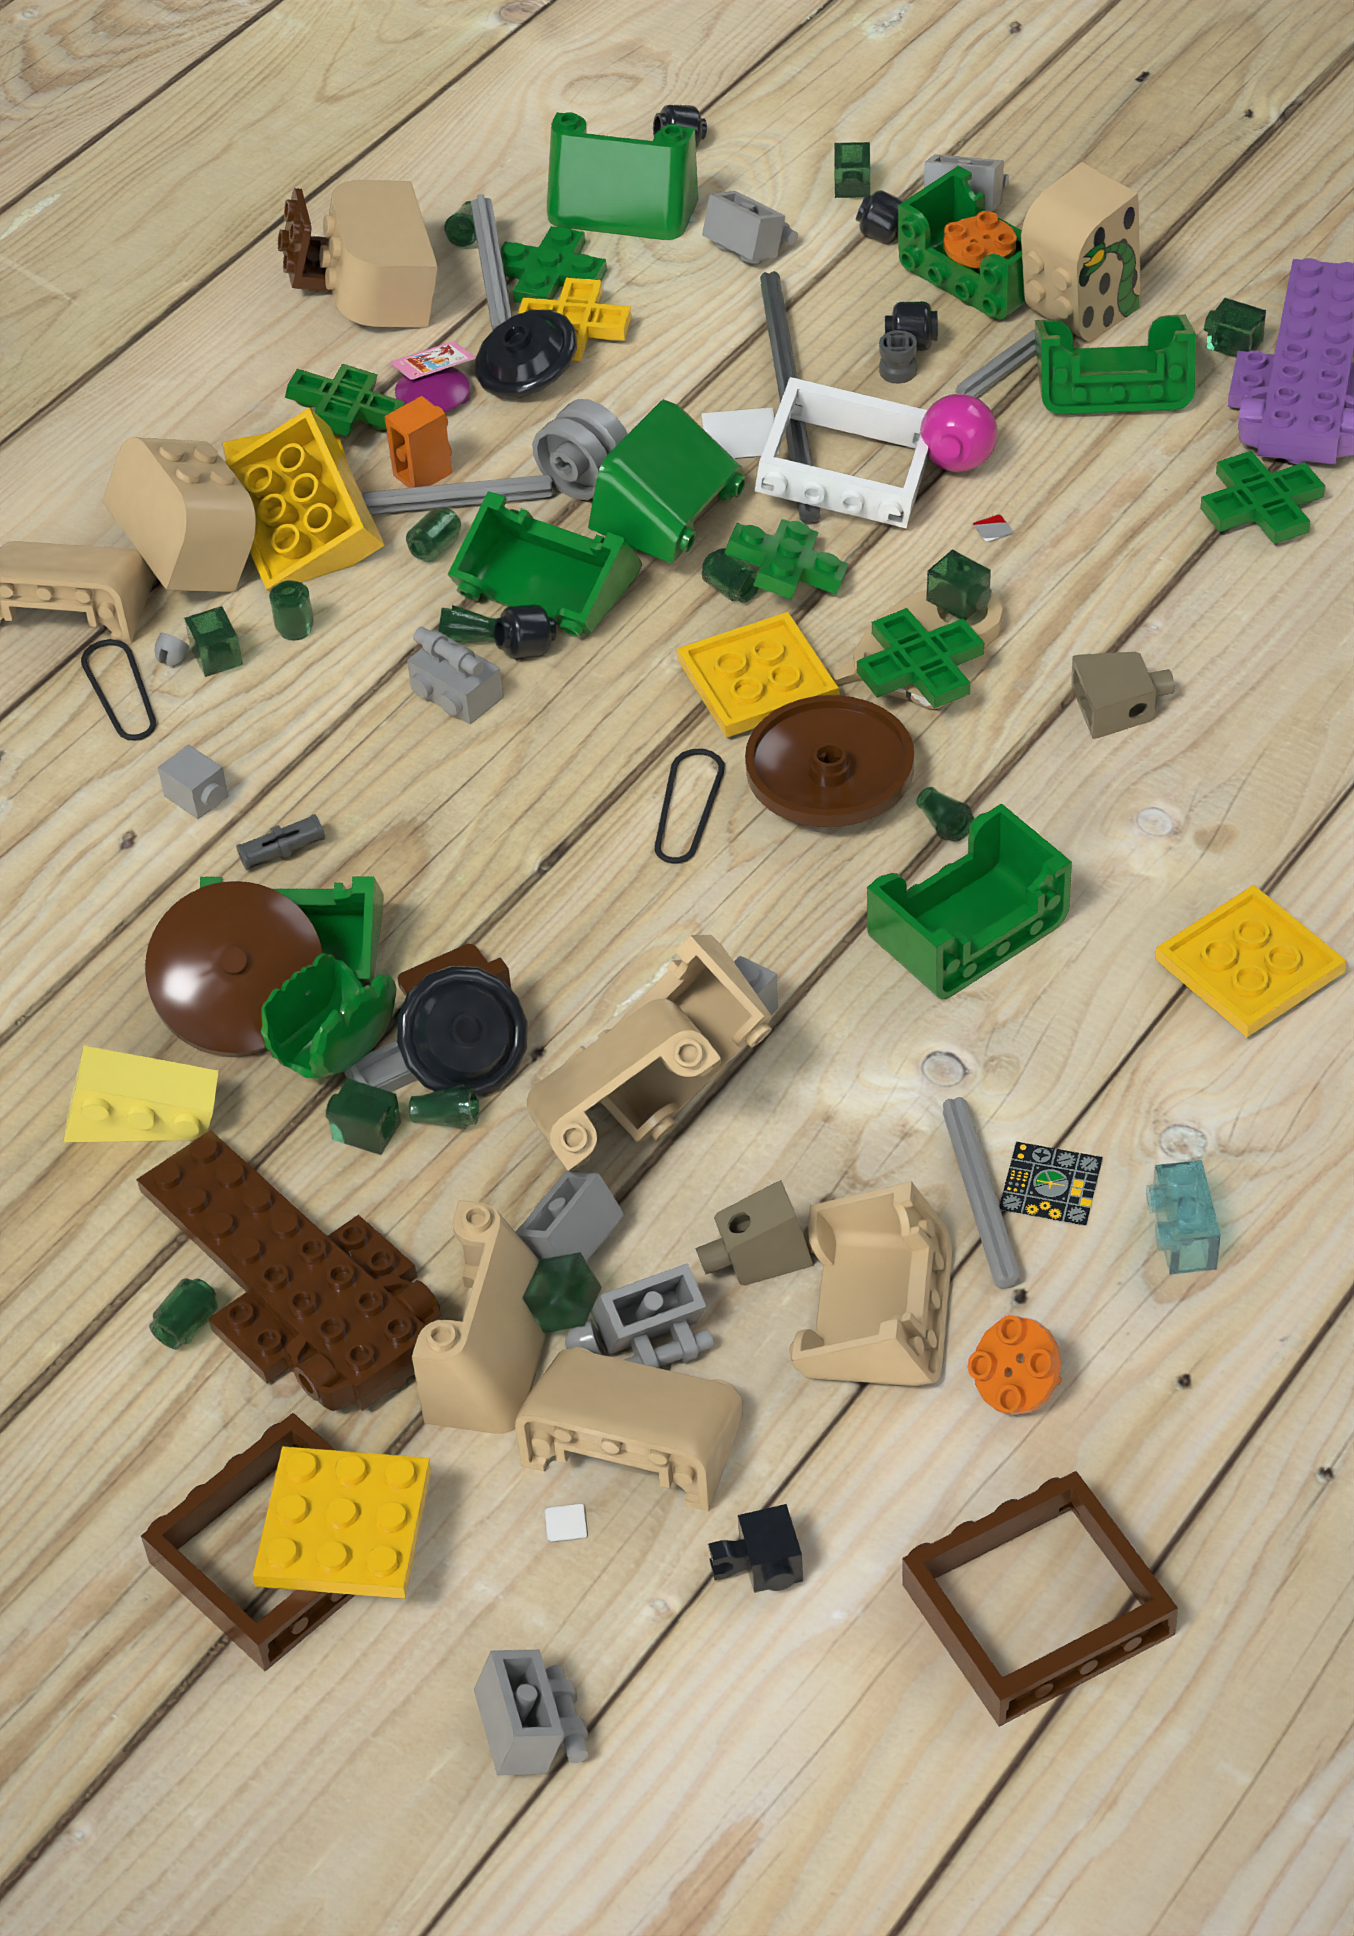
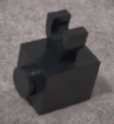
(764, 1548)

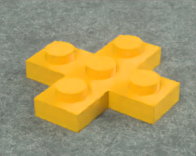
(582, 306)

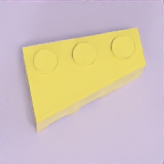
(138, 1099)

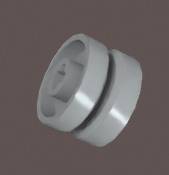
(576, 446)

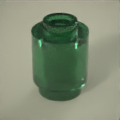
(433, 534)
(730, 576)
(291, 609)
(183, 1313)

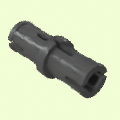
(280, 842)

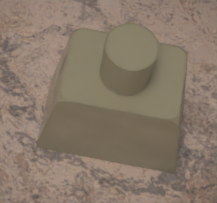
(1117, 690)
(757, 1238)

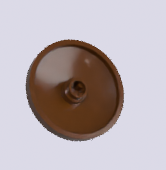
(829, 761)
(220, 961)

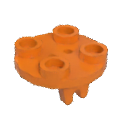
(977, 237)
(1001, 1351)

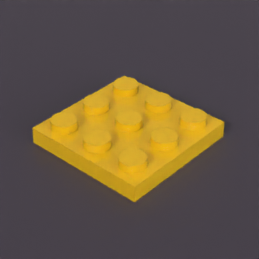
(754, 672)
(1250, 960)
(342, 1522)

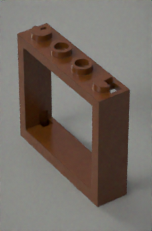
(293, 1617)
(1070, 1664)

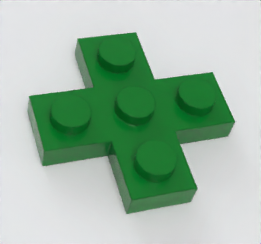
(546, 267)
(342, 399)
(1262, 497)
(786, 558)
(920, 658)

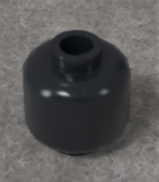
(683, 116)
(879, 216)
(916, 319)
(524, 631)

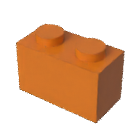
(419, 443)

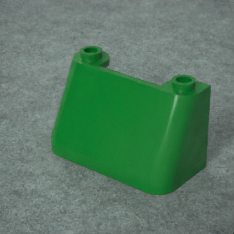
(621, 181)
(1117, 377)
(662, 482)
(531, 562)
(343, 919)

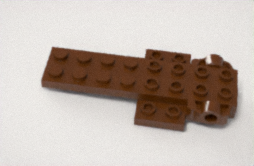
(313, 1303)

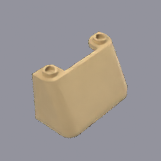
(90, 579)
(722, 1008)
(650, 1033)
(879, 1289)
(486, 1365)
(632, 1418)

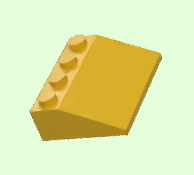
(304, 503)

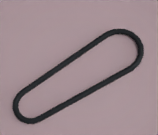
(125, 647)
(691, 852)

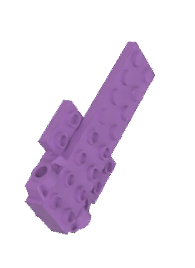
(1303, 395)

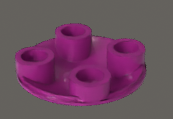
(441, 388)

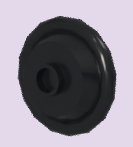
(526, 353)
(462, 1030)

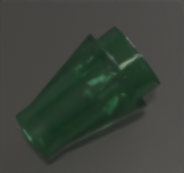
(460, 226)
(466, 626)
(947, 815)
(447, 1107)

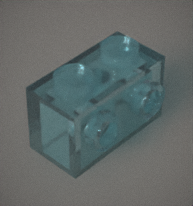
(1184, 1216)

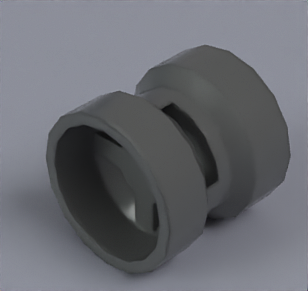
(897, 355)

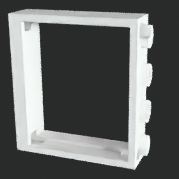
(836, 490)

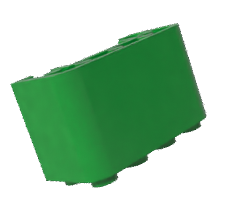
(921, 247)
(975, 909)

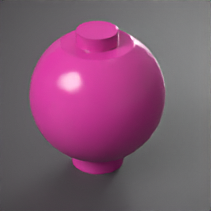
(959, 432)

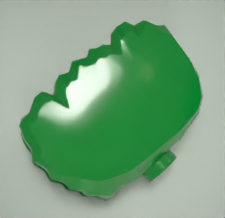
(326, 1018)

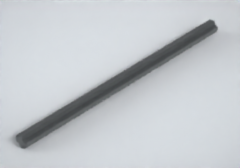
(784, 369)

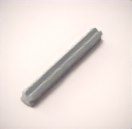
(491, 260)
(999, 367)
(457, 494)
(981, 1193)

